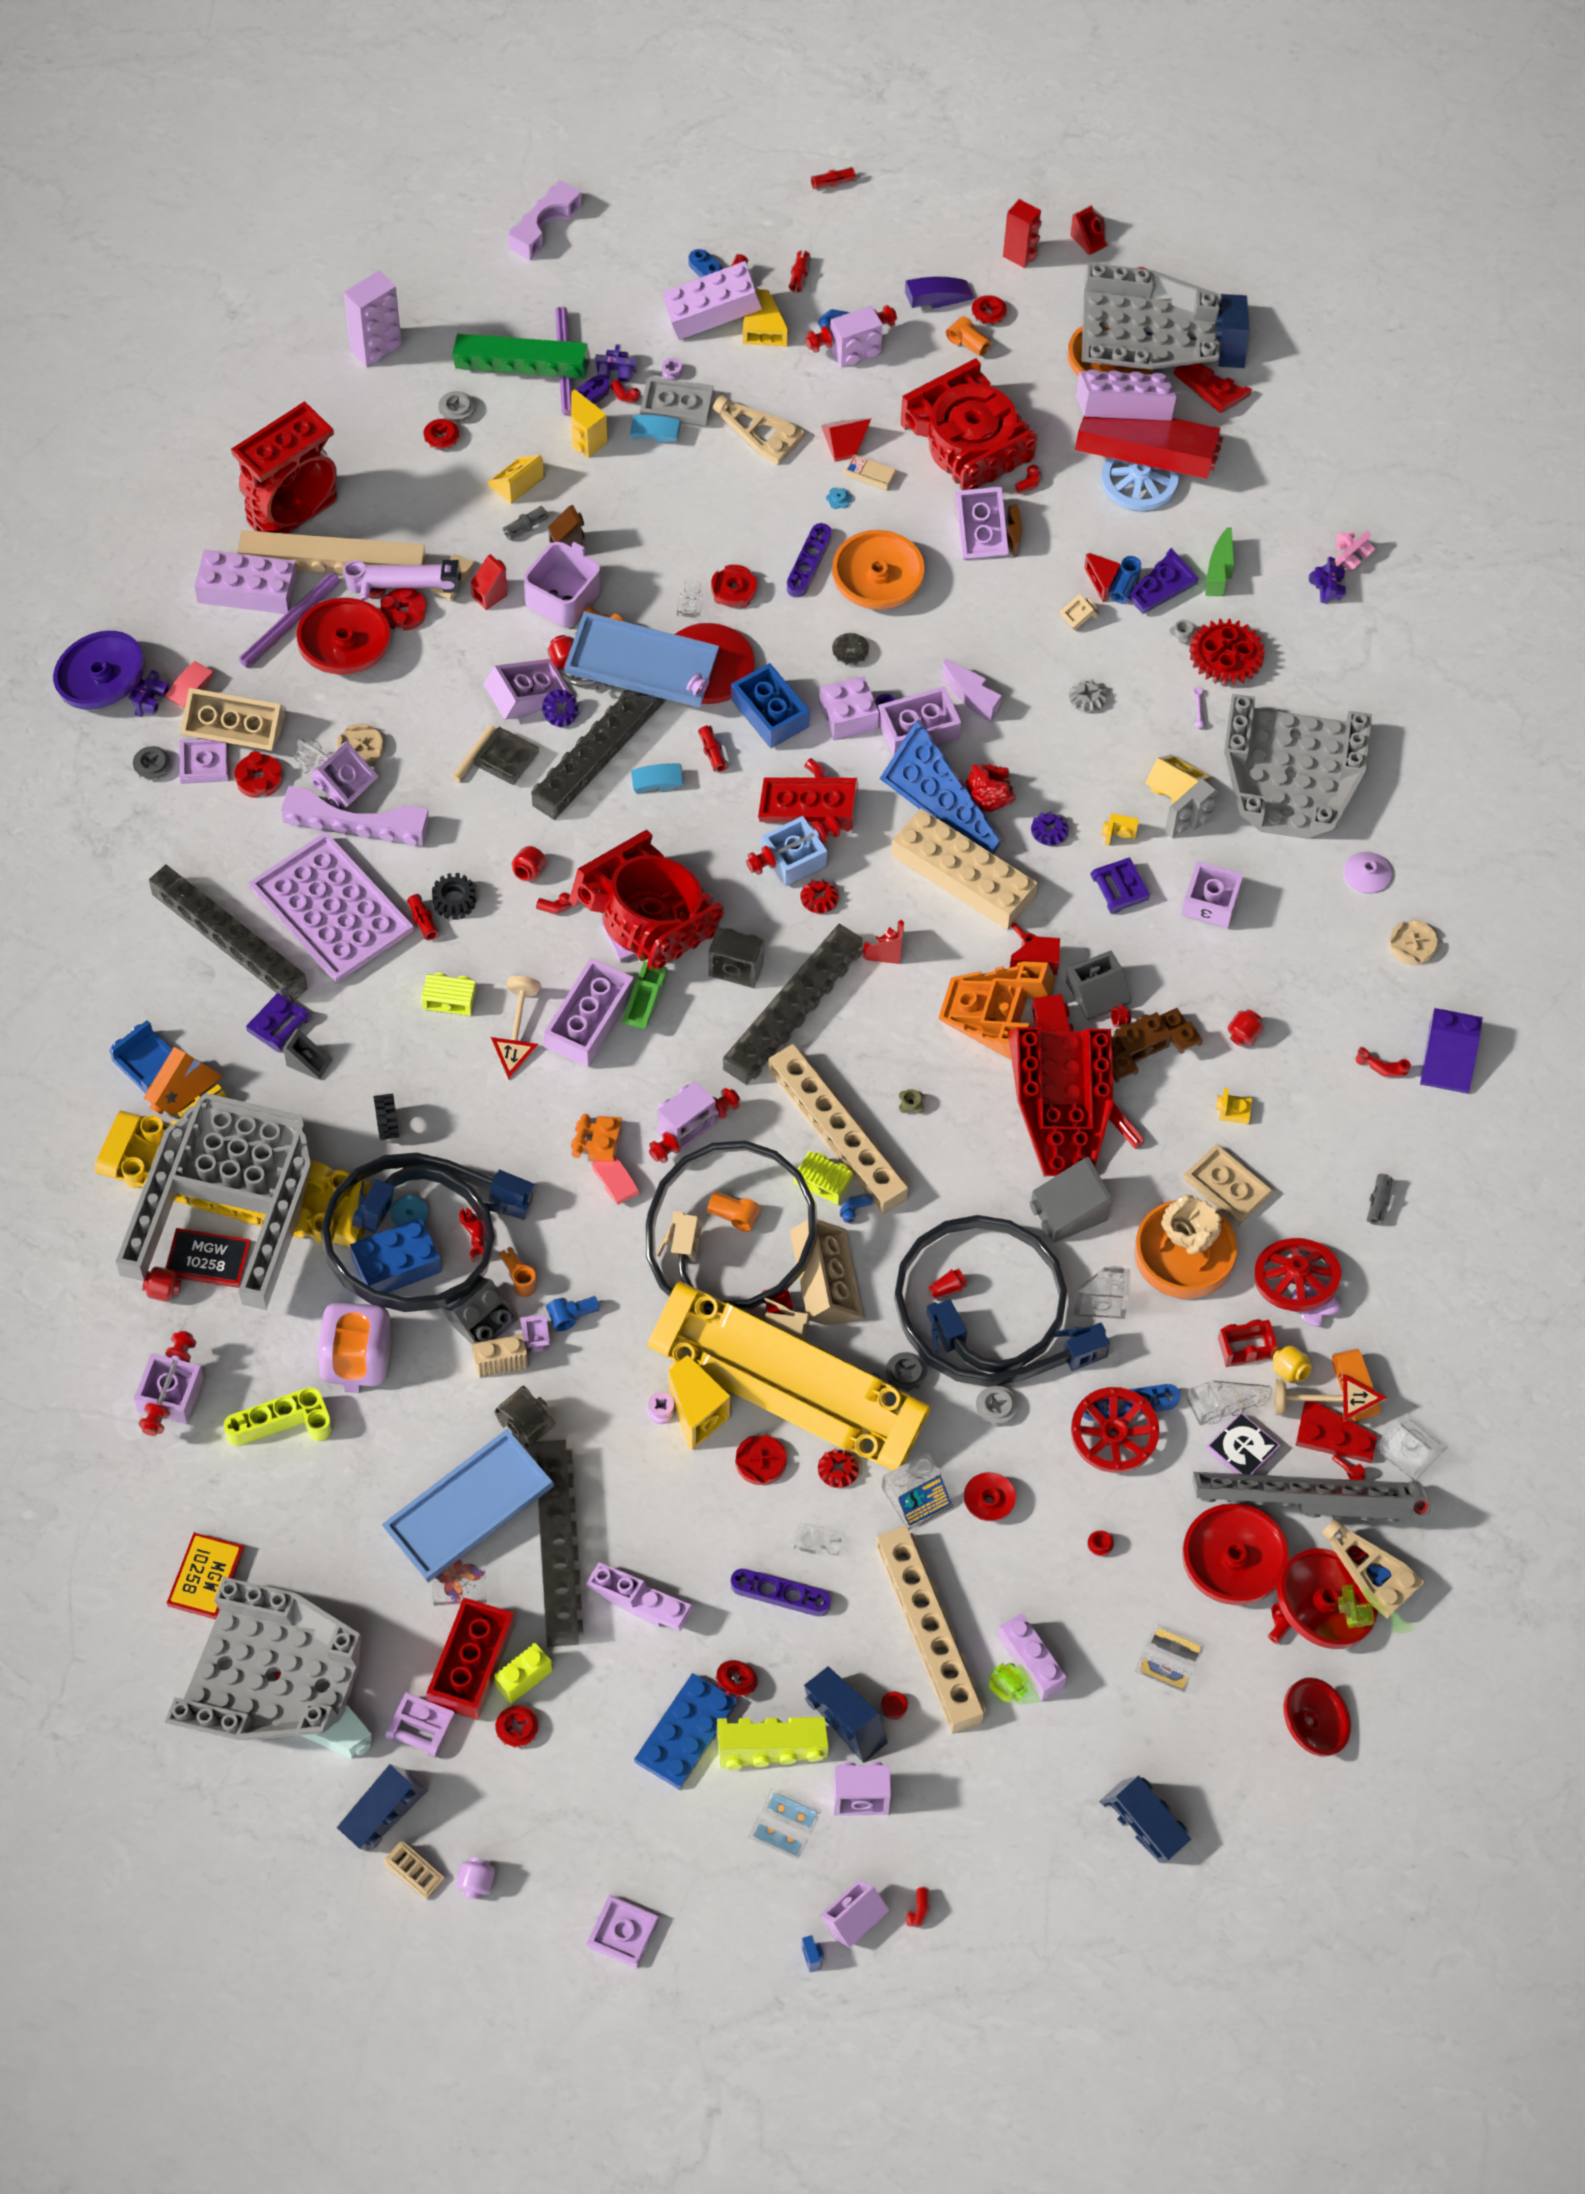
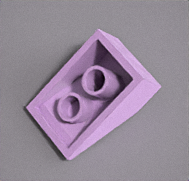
(981, 522)
(522, 686)

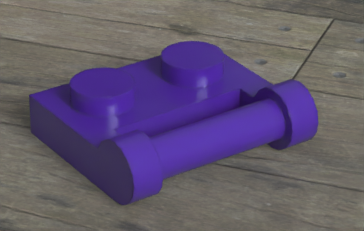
(1127, 882)
(273, 1017)

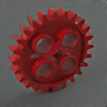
(1227, 652)

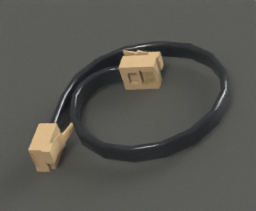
(688, 1231)

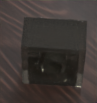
(736, 957)

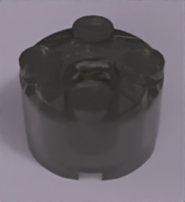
(525, 1416)

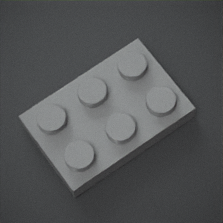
(677, 400)

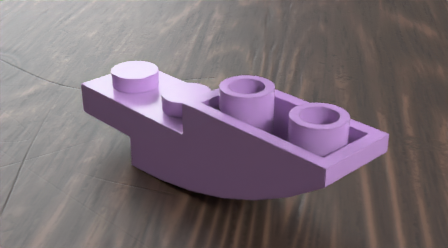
(637, 1598)

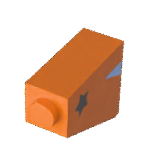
(179, 1082)

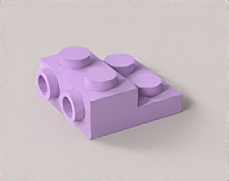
(343, 776)

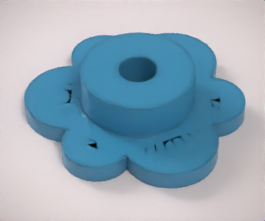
(838, 498)

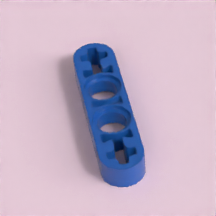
(1162, 1404)

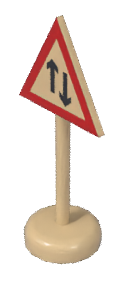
(514, 1052)
(1355, 1397)

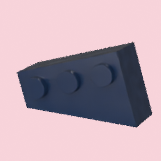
(1232, 330)
(846, 1713)
(381, 1807)
(1147, 1817)

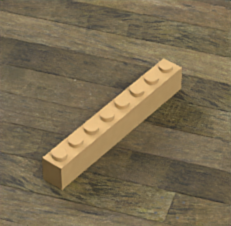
(329, 553)

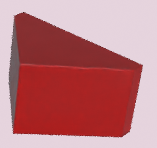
(1101, 573)

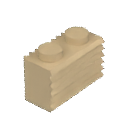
(499, 1355)

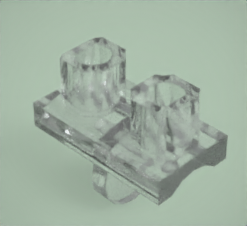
(309, 755)

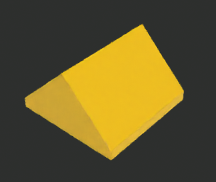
(518, 477)

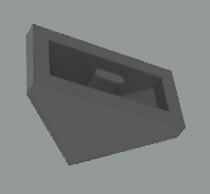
(305, 1055)

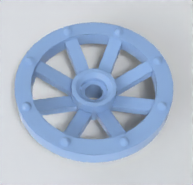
(1139, 476)

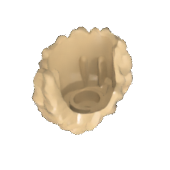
(1192, 1223)

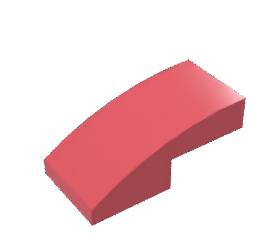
(195, 677)
(616, 1180)

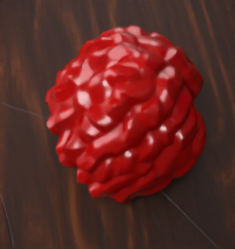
(990, 786)

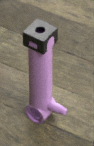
(364, 577)

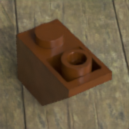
(567, 527)

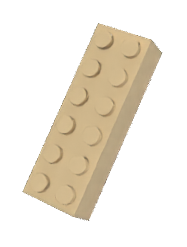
(964, 869)

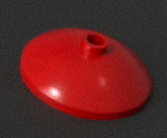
(1317, 1717)

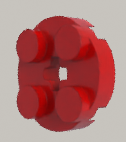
(734, 597)
(404, 598)
(258, 763)

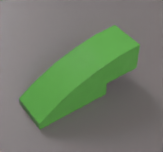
(1220, 565)
(644, 997)

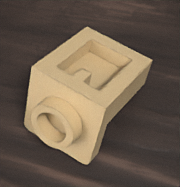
(1078, 611)

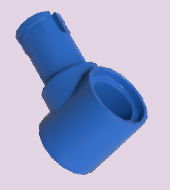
(565, 1313)

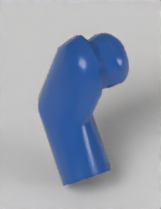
(825, 320)
(854, 1202)

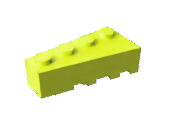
(771, 1741)

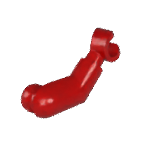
(1389, 1069)
(475, 1229)

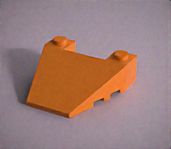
(994, 1001)

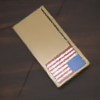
(870, 472)

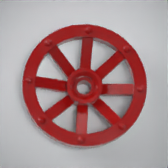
(1297, 1271)
(1116, 1425)

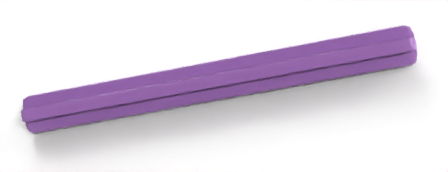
(565, 382)
(288, 620)

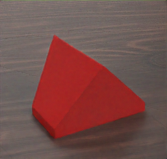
(1089, 230)
(845, 437)
(888, 948)

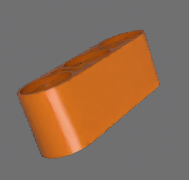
(1353, 1365)

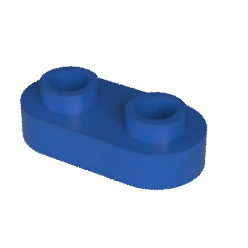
(702, 262)

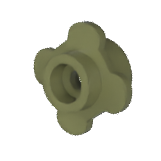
(911, 1095)

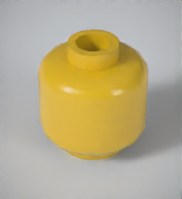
(1292, 1364)

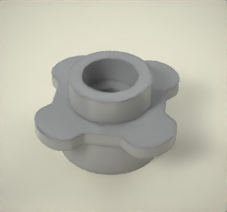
(1185, 626)

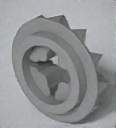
(450, 401)
(1081, 701)
(1001, 1396)

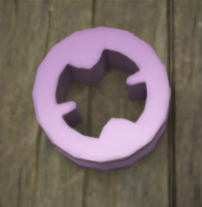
(671, 363)
(697, 685)

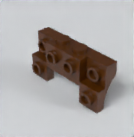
(1148, 1037)

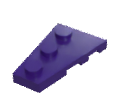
(1165, 581)

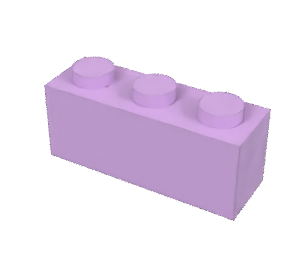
(1032, 1657)

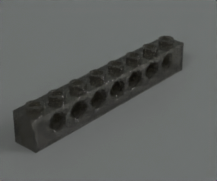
(598, 755)
(228, 933)
(839, 941)
(558, 1631)

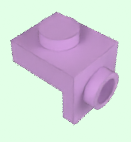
(535, 1332)

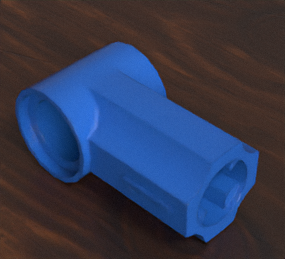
(1125, 579)

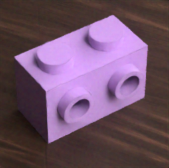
(854, 1913)

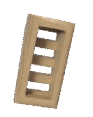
(398, 1870)

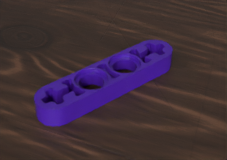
(812, 561)
(781, 1588)

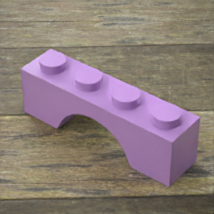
(559, 203)

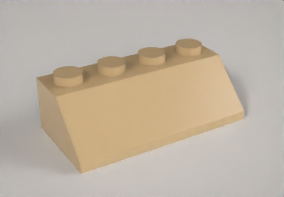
(232, 719)
(830, 1278)

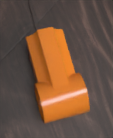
(964, 332)
(740, 1213)

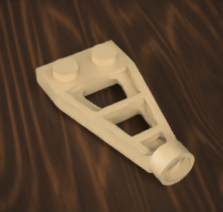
(777, 445)
(1394, 1591)

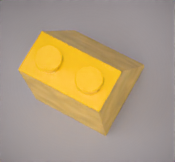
(697, 1401)

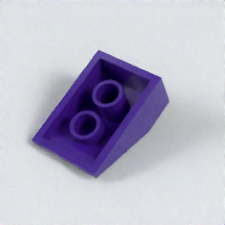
(1451, 1050)

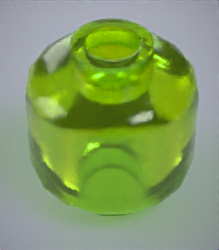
(1008, 1682)

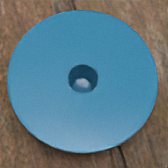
(407, 1209)

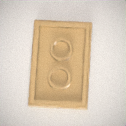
(1228, 1184)

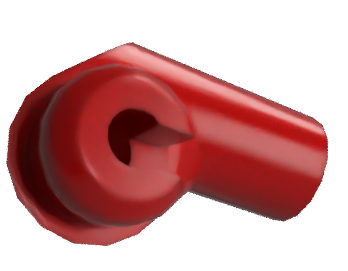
(624, 395)
(1031, 481)
(816, 768)
(556, 906)
(1281, 1624)

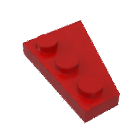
(1213, 389)
(1328, 1433)

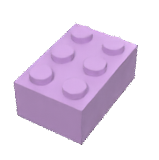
(931, 707)

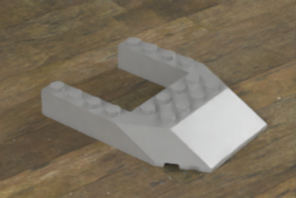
(234, 1158)

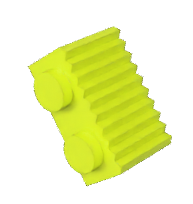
(448, 994)
(825, 1177)
(522, 1673)

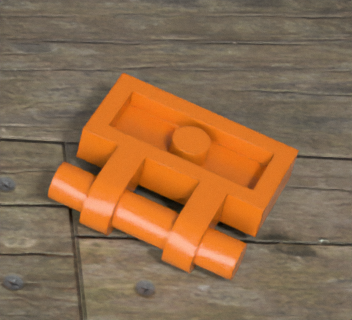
(604, 1139)

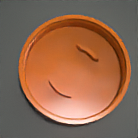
(1173, 1269)

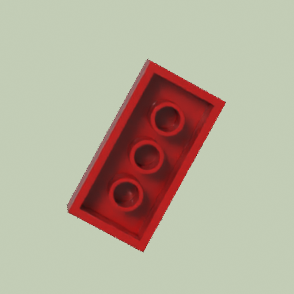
(471, 1658)

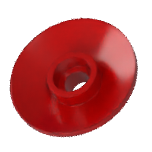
(989, 1486)

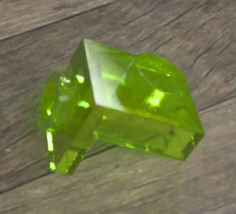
(1355, 1614)

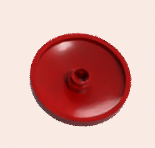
(343, 636)
(732, 662)
(1234, 1554)
(1309, 1599)

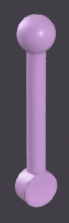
(1198, 693)

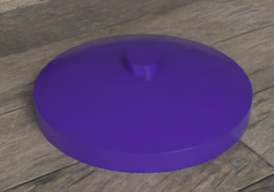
(99, 670)

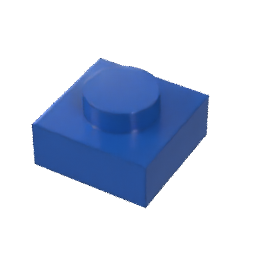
(812, 1953)

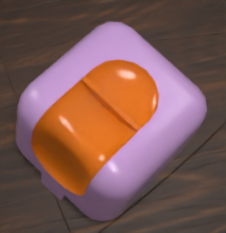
(354, 1345)

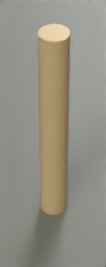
(468, 761)

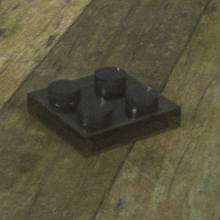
(506, 755)

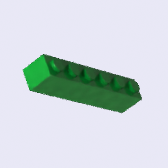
(521, 355)

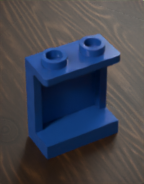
(140, 1055)

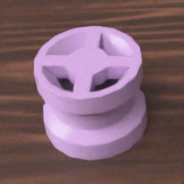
(658, 1413)

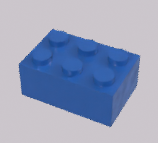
(770, 705)
(396, 1257)

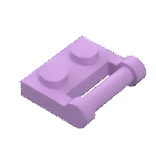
(423, 1716)

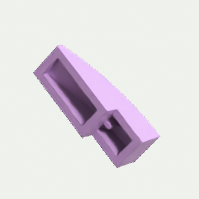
(971, 690)

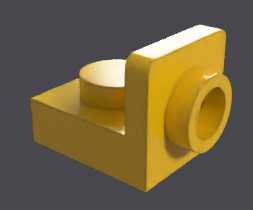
(1121, 826)
(1233, 1108)

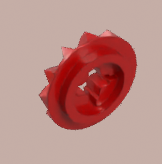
(995, 305)
(441, 426)
(820, 904)
(837, 1478)
(744, 1674)
(521, 1715)

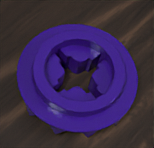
(550, 707)
(1053, 836)

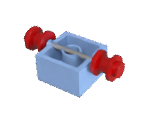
(795, 849)

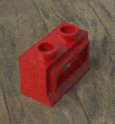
(1251, 1330)

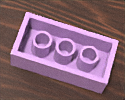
(712, 300)
(372, 318)
(1125, 395)
(246, 581)
(588, 1012)

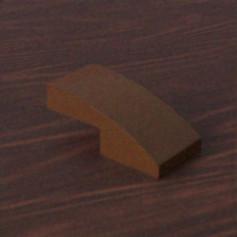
(1014, 529)

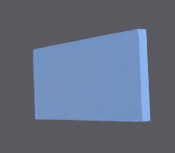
(639, 658)
(467, 1505)

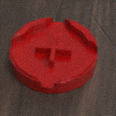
(761, 1460)

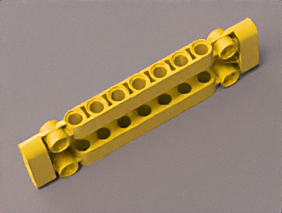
(133, 1148)
(790, 1376)

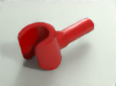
(1029, 936)
(1353, 1473)

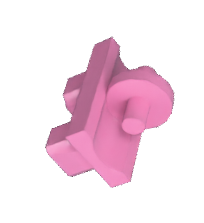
(1361, 545)

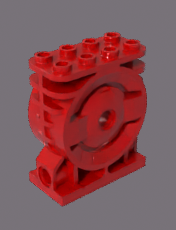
(961, 422)
(287, 471)
(654, 896)

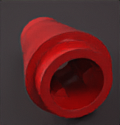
(948, 1284)

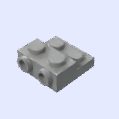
(1191, 808)

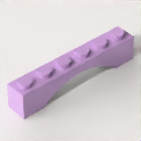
(403, 824)

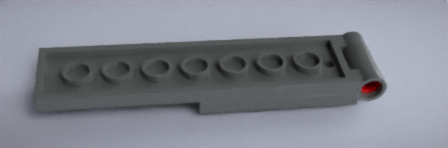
(1318, 1495)

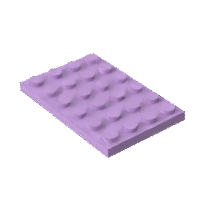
(331, 907)

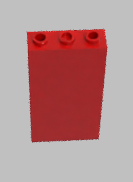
(1160, 444)

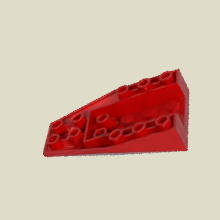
(1063, 1092)

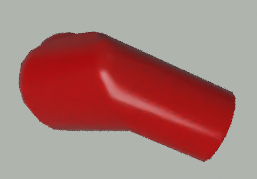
(922, 1908)

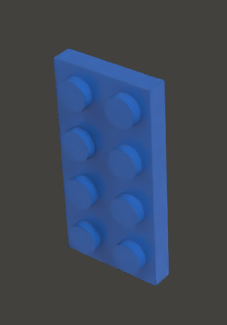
(685, 1731)

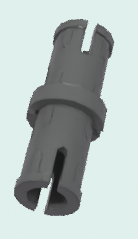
(525, 522)
(1379, 1199)

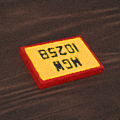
(201, 1574)

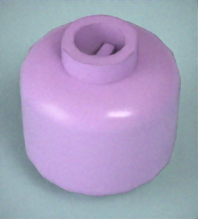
(475, 1877)

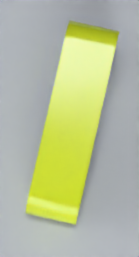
(278, 1422)

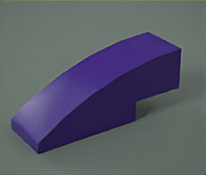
(937, 291)

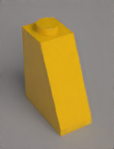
(765, 325)

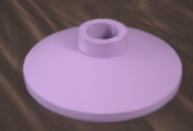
(1367, 880)

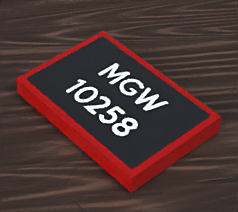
(208, 1257)

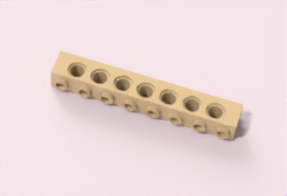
(885, 1195)
(958, 1715)

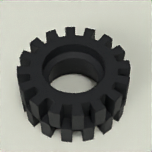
(453, 907)
(386, 1116)

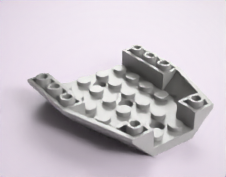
(1146, 301)
(1326, 759)
(263, 1634)

